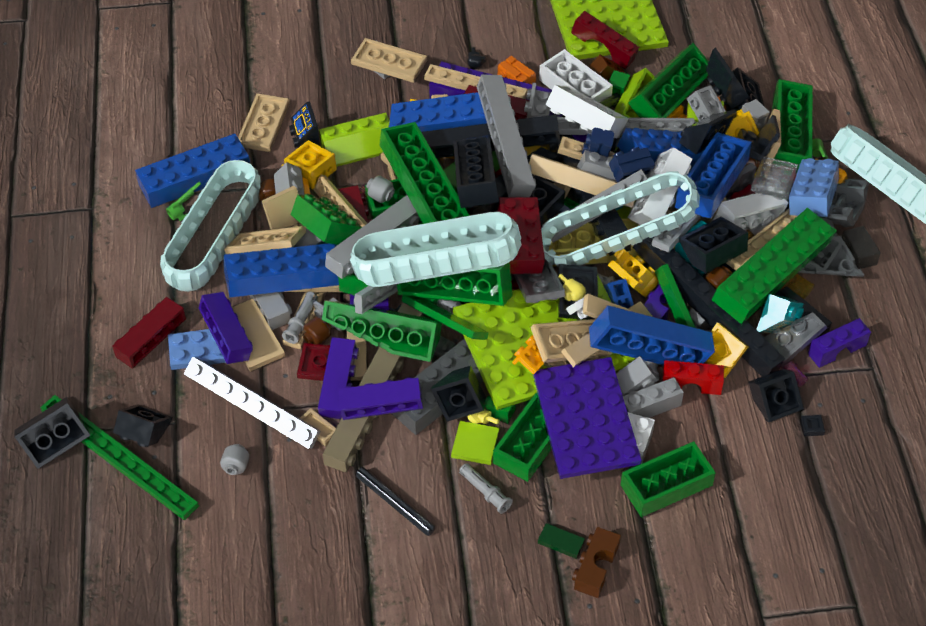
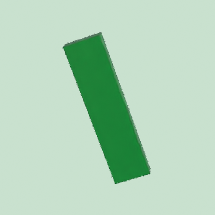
(673, 296)

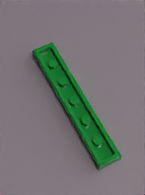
(445, 317)

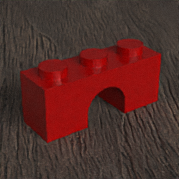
(707, 376)

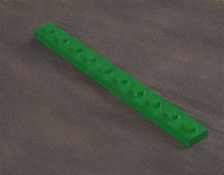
(135, 468)

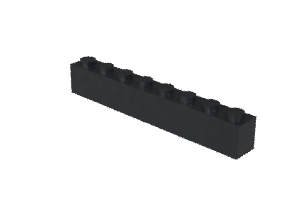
(533, 130)

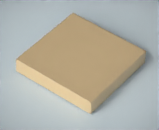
(279, 208)

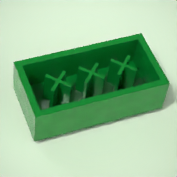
(324, 218)
(524, 443)
(667, 479)

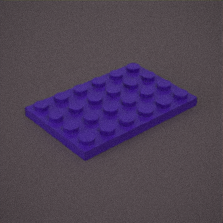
(586, 418)

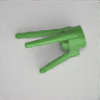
(818, 148)
(176, 209)

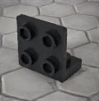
(763, 141)

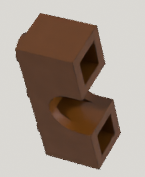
(602, 546)

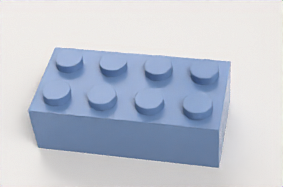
(814, 186)

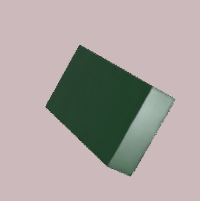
(561, 541)

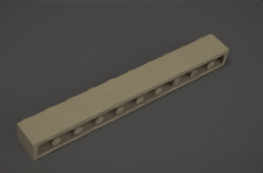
(351, 432)

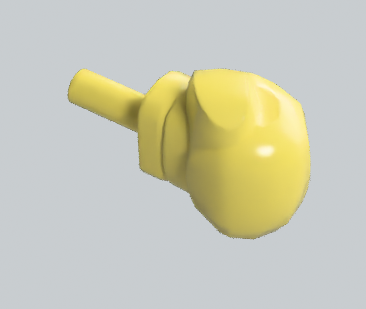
(573, 289)
(482, 417)

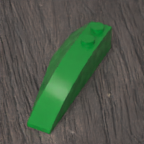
(391, 330)

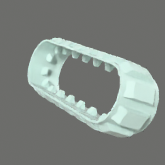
(882, 168)
(615, 200)
(378, 258)
(197, 277)

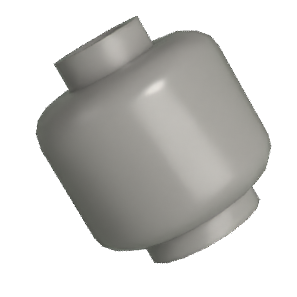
(380, 189)
(234, 459)

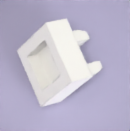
(577, 306)

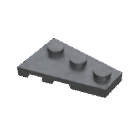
(796, 337)

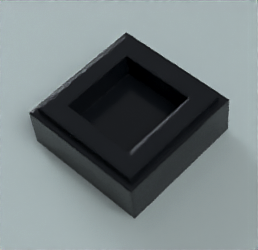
(812, 425)

